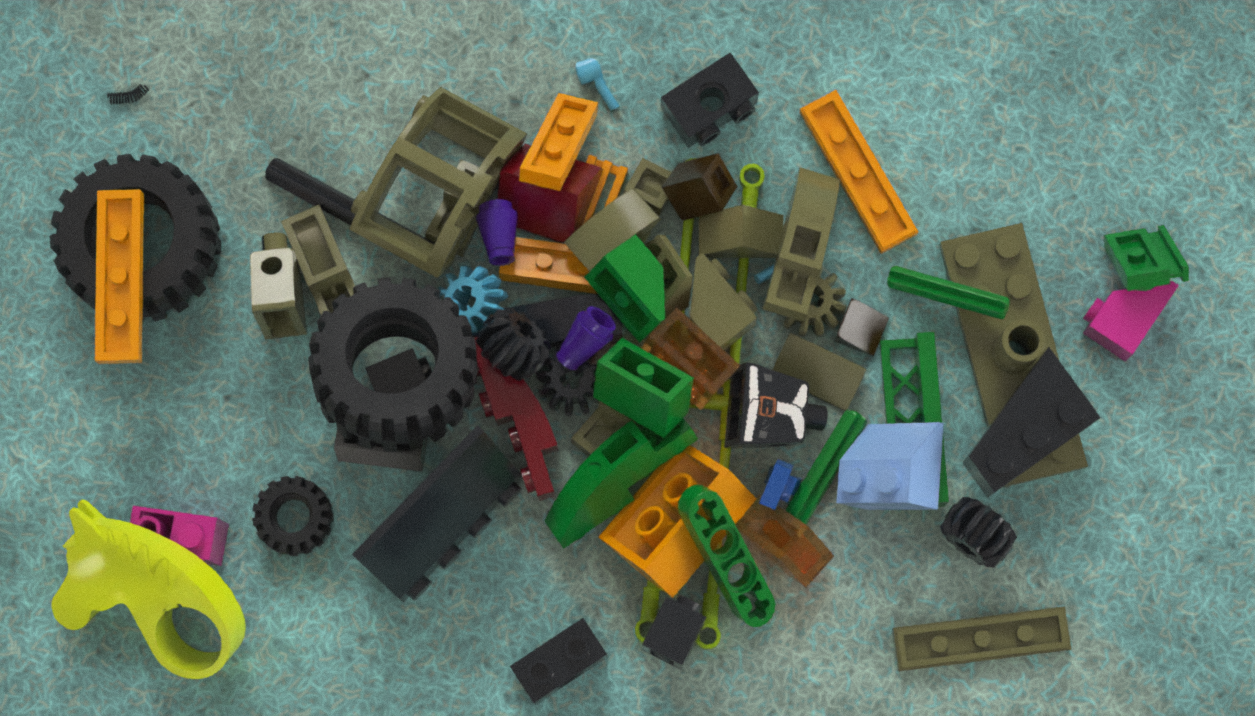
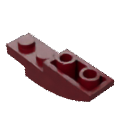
(514, 401)

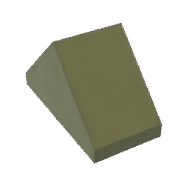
(740, 233)

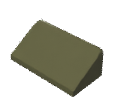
(827, 373)

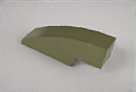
(319, 257)

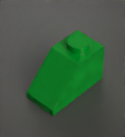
(631, 286)

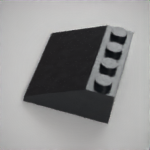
(440, 516)

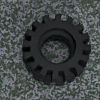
(269, 505)

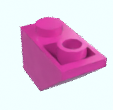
(197, 533)

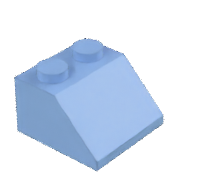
(892, 467)

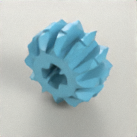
(479, 286)

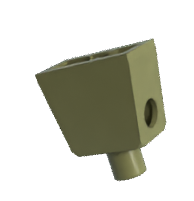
(277, 289)

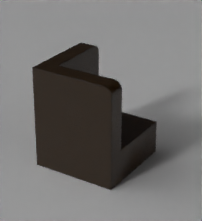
(699, 187)

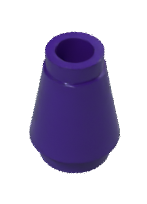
(498, 230)
(587, 335)

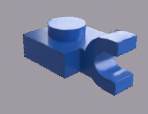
(779, 484)

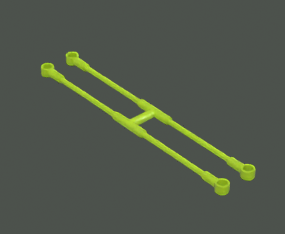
(719, 402)

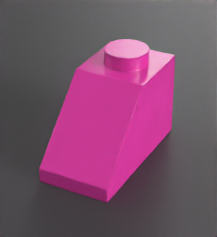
(1126, 318)

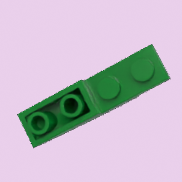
(602, 480)

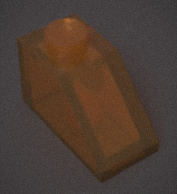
(785, 541)

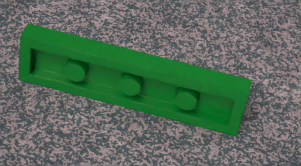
(926, 390)

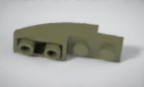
(802, 244)

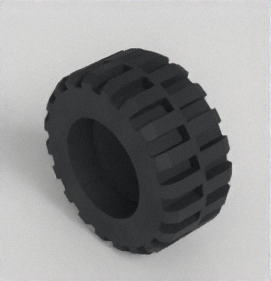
(163, 185)
(385, 313)

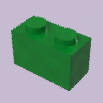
(643, 387)

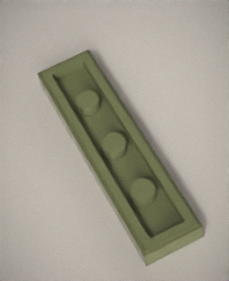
(981, 639)

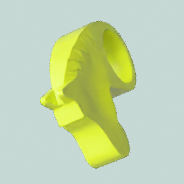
(150, 575)

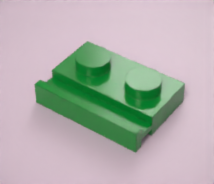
(1145, 258)

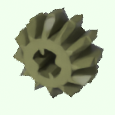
(827, 308)

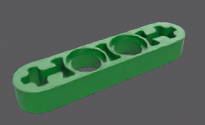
(724, 558)

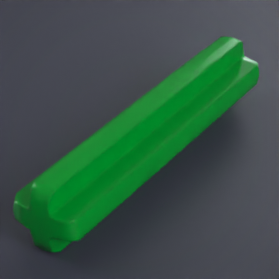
(948, 292)
(826, 466)

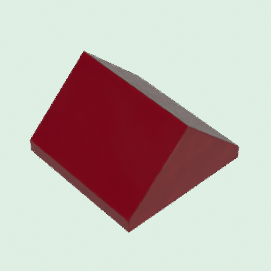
(546, 210)

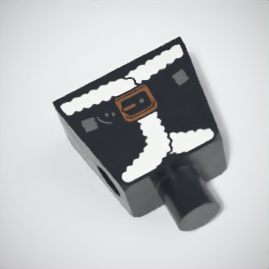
(769, 409)

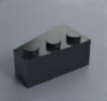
(1031, 425)

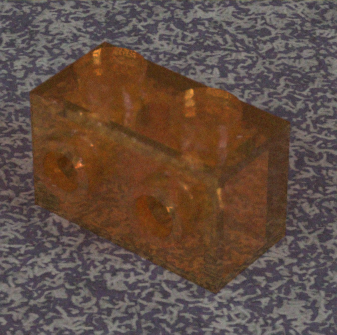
(693, 352)

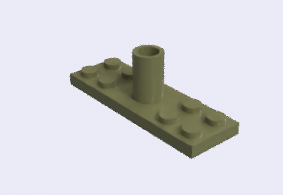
(1003, 265)

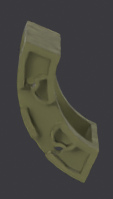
(470, 128)

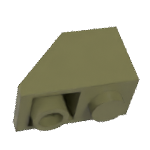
(717, 307)

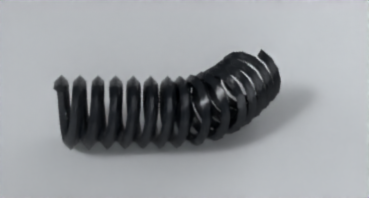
(138, 89)

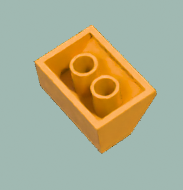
(650, 529)

